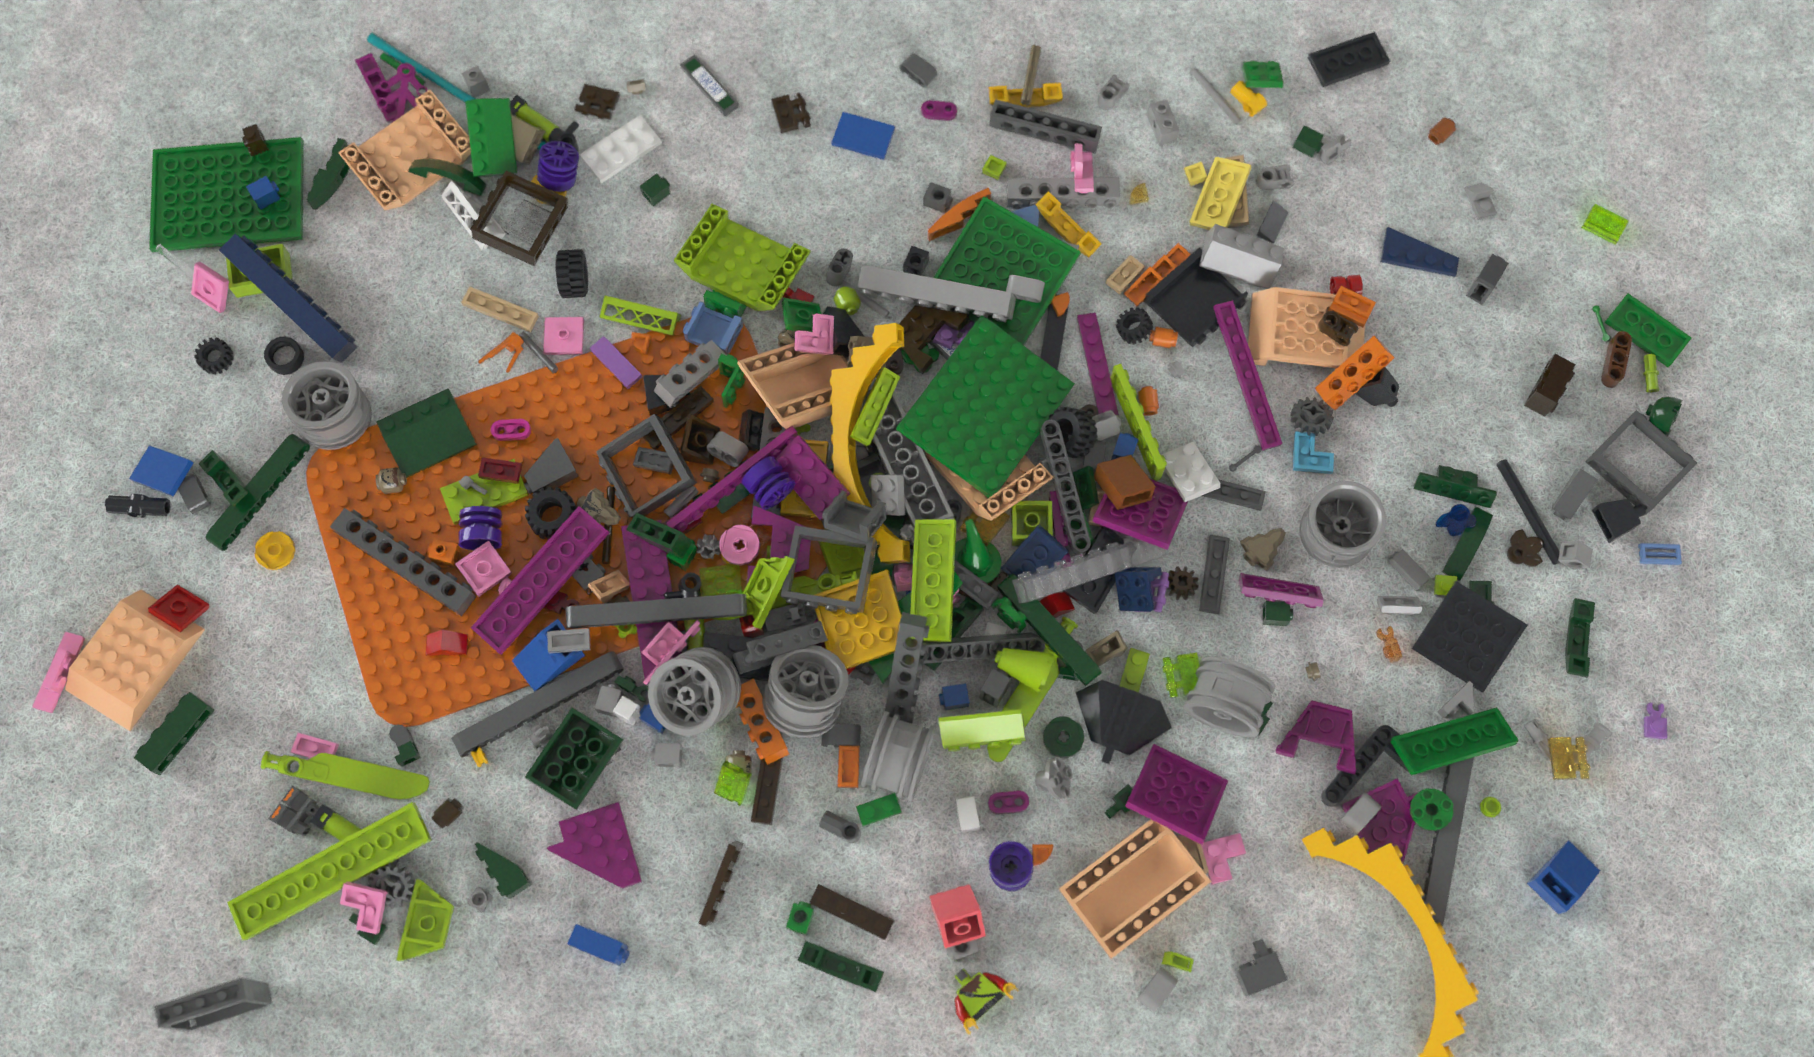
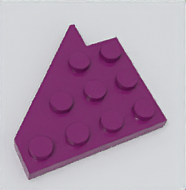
(1392, 822)
(600, 845)

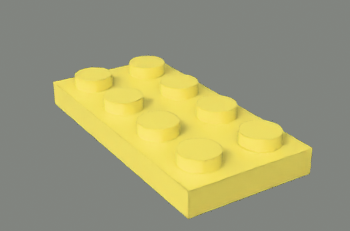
(1220, 193)

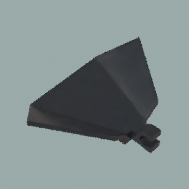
(1121, 718)

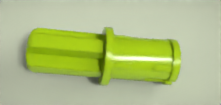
(1651, 373)

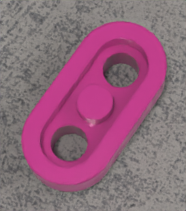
(511, 429)

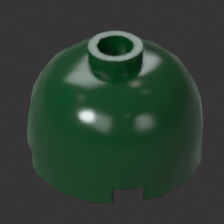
(1664, 413)

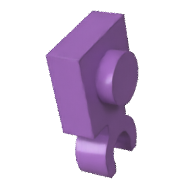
(1654, 725)

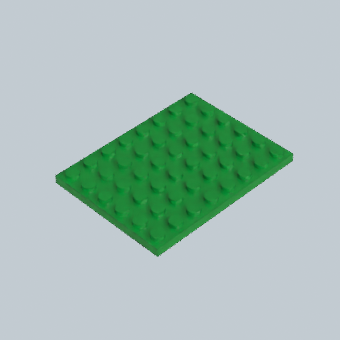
(204, 198)
(985, 407)

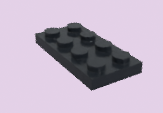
(1348, 59)
(1093, 593)
(730, 645)

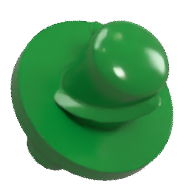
(1431, 809)

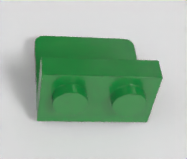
(723, 304)
(729, 368)

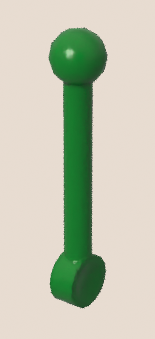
(1605, 337)

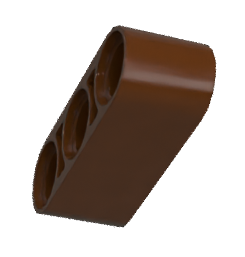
(1621, 353)

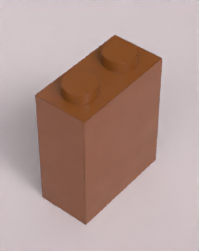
(1124, 482)

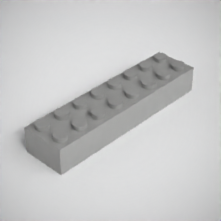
(937, 292)
(903, 457)

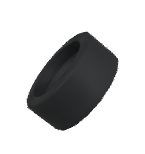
(278, 343)

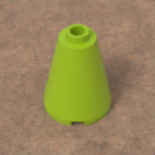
(1025, 666)

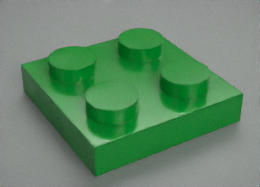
(1262, 74)
(799, 314)

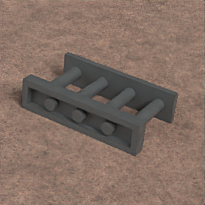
(764, 650)

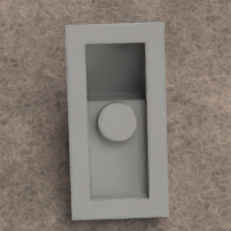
(1480, 200)
(1463, 698)

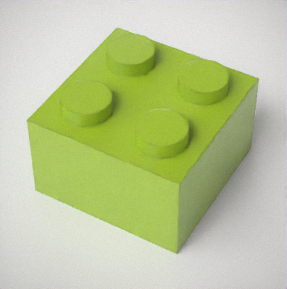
(1027, 516)

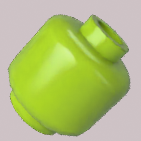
(847, 299)

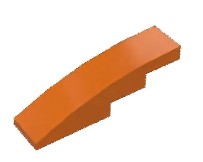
(955, 217)
(1153, 275)

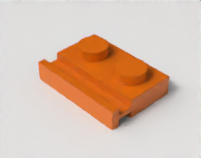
(1352, 306)

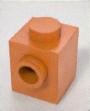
(444, 553)

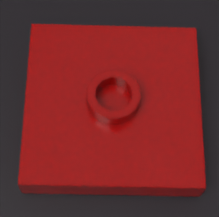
(178, 608)

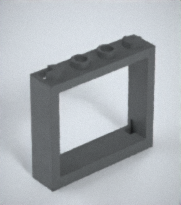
(605, 453)
(1625, 485)
(829, 603)
(213, 1004)

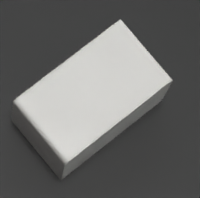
(627, 710)
(967, 814)

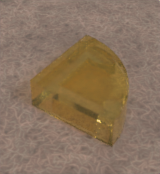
(1139, 194)

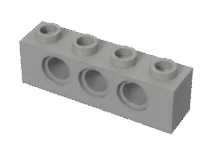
(672, 392)

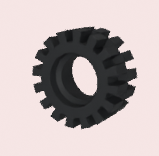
(1140, 331)
(221, 363)

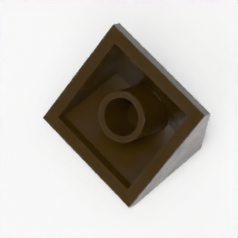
(695, 440)

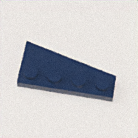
(1412, 253)

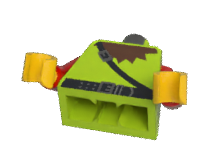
(979, 995)

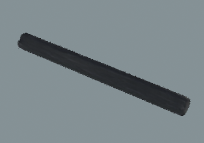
(1529, 510)

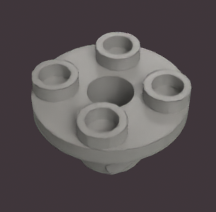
(1055, 778)

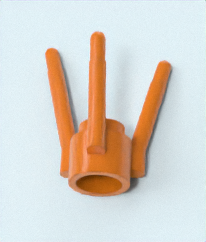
(511, 343)

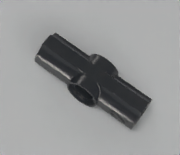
(137, 505)

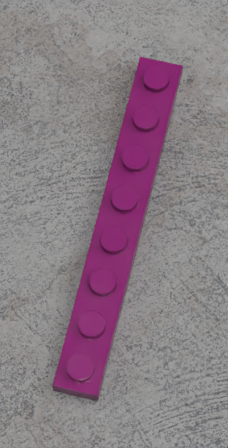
(1247, 375)
(728, 484)

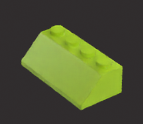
(982, 729)

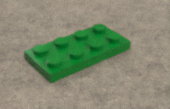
(1648, 330)

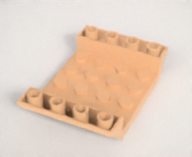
(419, 134)
(1287, 329)
(1021, 483)

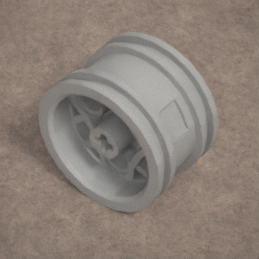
(317, 405)
(805, 691)
(1229, 696)
(683, 709)
(898, 756)

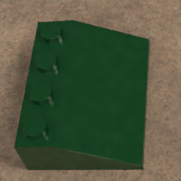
(426, 433)
(574, 758)

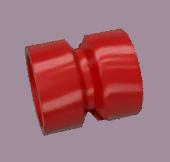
(1352, 282)

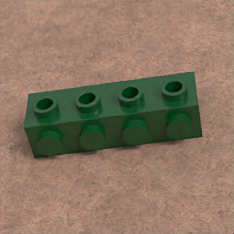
(173, 733)

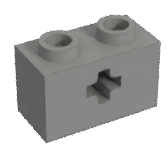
(1163, 122)

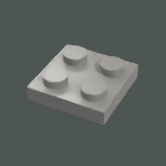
(890, 491)

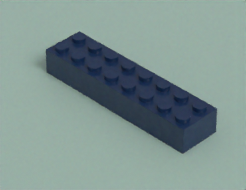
(288, 298)

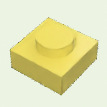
(1195, 173)

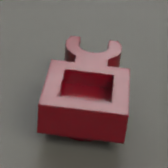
(560, 602)

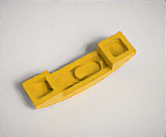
(1047, 95)
(1066, 226)

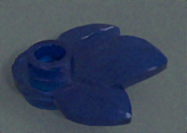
(1457, 520)

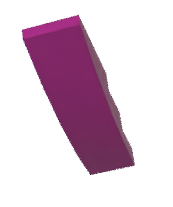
(373, 76)

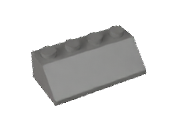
(1241, 256)

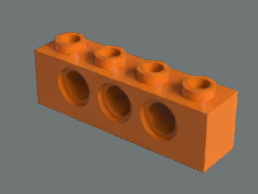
(1354, 373)
(776, 746)

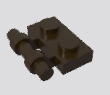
(598, 97)
(785, 114)

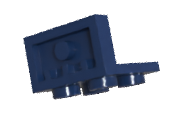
(1135, 588)

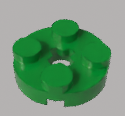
(1009, 615)

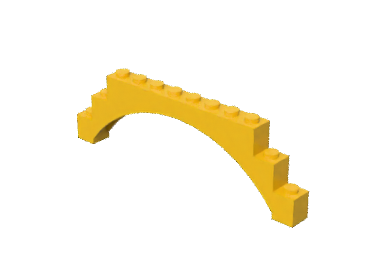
(847, 398)
(1385, 867)

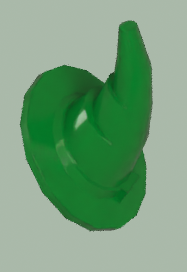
(975, 556)

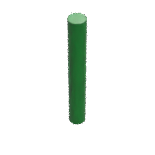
(386, 58)

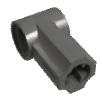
(839, 826)

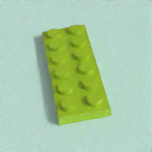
(1139, 426)
(934, 576)

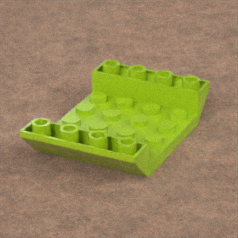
(739, 261)

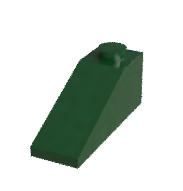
(660, 535)

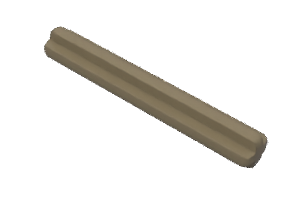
(1030, 75)

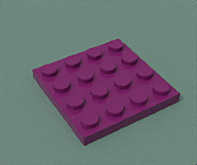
(1148, 521)
(1177, 794)

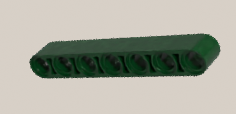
(259, 489)
(1053, 634)

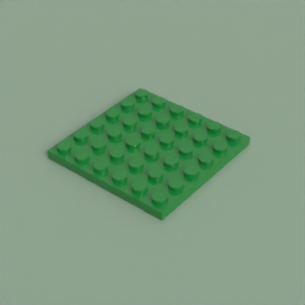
(1003, 245)

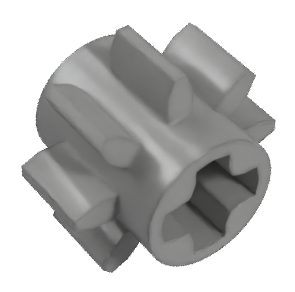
(708, 546)
(540, 736)

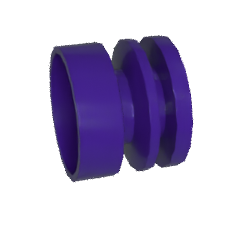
(557, 166)
(768, 482)
(479, 526)
(1006, 854)

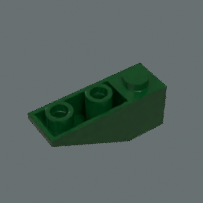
(508, 874)

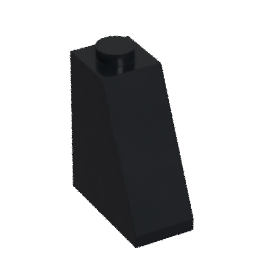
(843, 329)

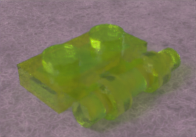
(1187, 666)

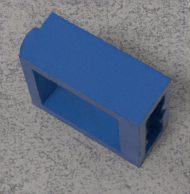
(598, 945)

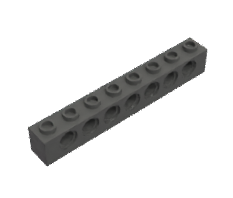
(348, 521)

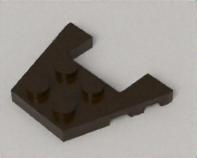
(921, 326)

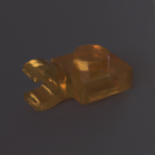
(758, 529)
(1391, 645)

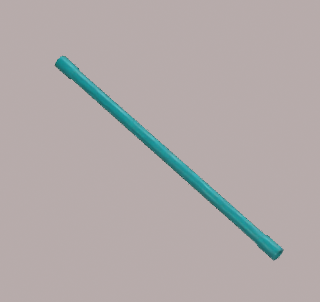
(381, 44)

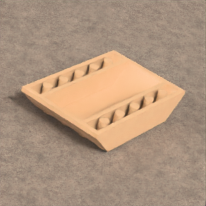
(793, 383)
(129, 660)
(1134, 886)

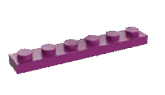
(1097, 363)

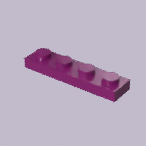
(1058, 523)

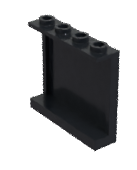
(1188, 298)

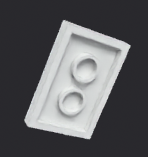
(1190, 472)

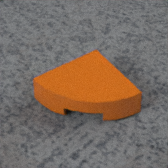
(1060, 303)
(641, 342)
(1041, 853)

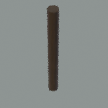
(607, 541)

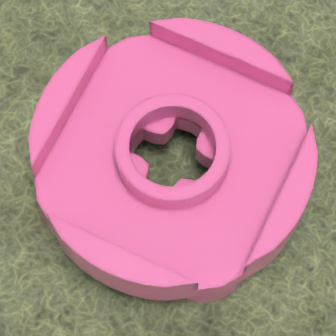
(734, 535)

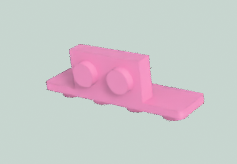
(1083, 169)
(666, 644)
(58, 672)

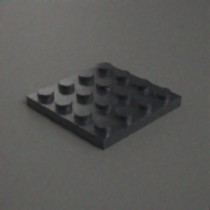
(1469, 636)

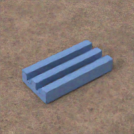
(1642, 546)

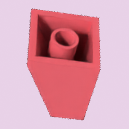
(957, 915)

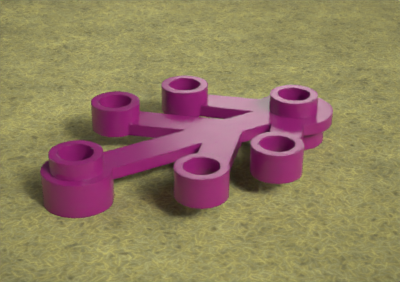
(403, 92)

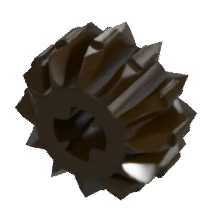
(1184, 590)

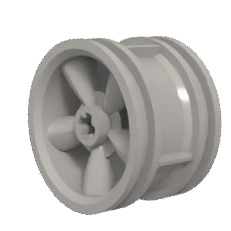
(1346, 496)

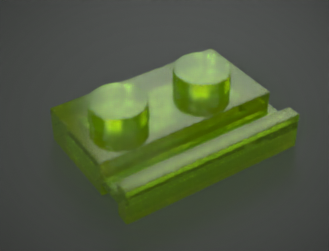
(1605, 224)
(732, 783)

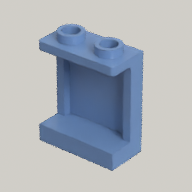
(713, 326)

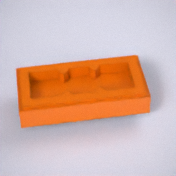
(848, 766)

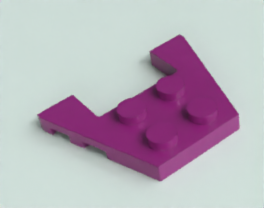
(781, 538)
(1325, 726)

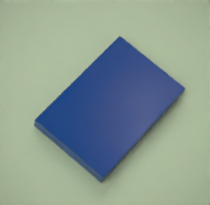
(863, 135)
(161, 470)

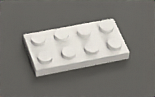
(620, 148)

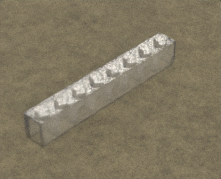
(1084, 568)

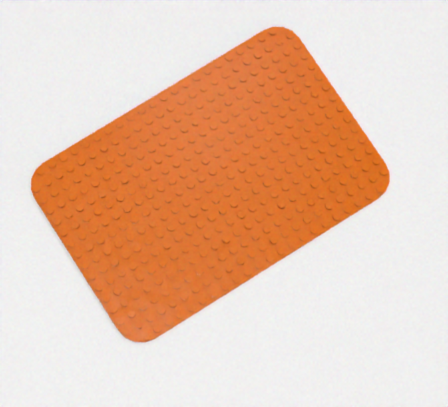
(583, 410)

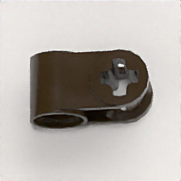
(1338, 329)

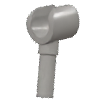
(466, 482)

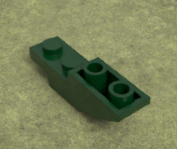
(329, 180)
(961, 620)

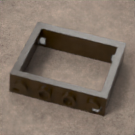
(529, 188)

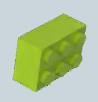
(242, 286)

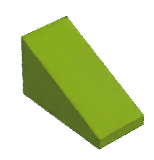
(1177, 961)

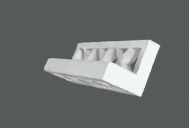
(472, 207)

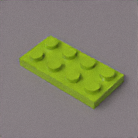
(497, 494)

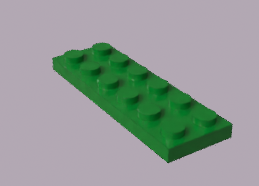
(1454, 741)

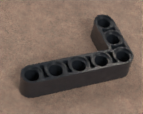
(1366, 760)

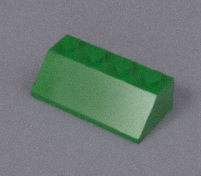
(491, 137)

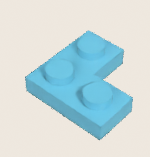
(1307, 459)

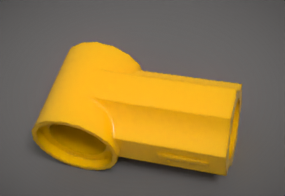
(1250, 101)

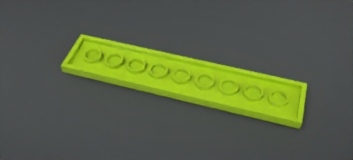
(328, 871)

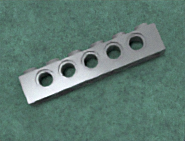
(1035, 186)

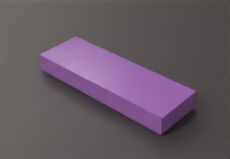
(615, 362)

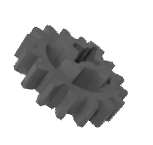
(1311, 416)
(393, 877)

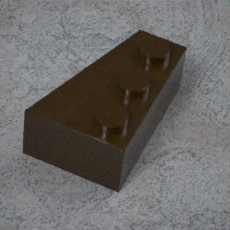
(1550, 385)

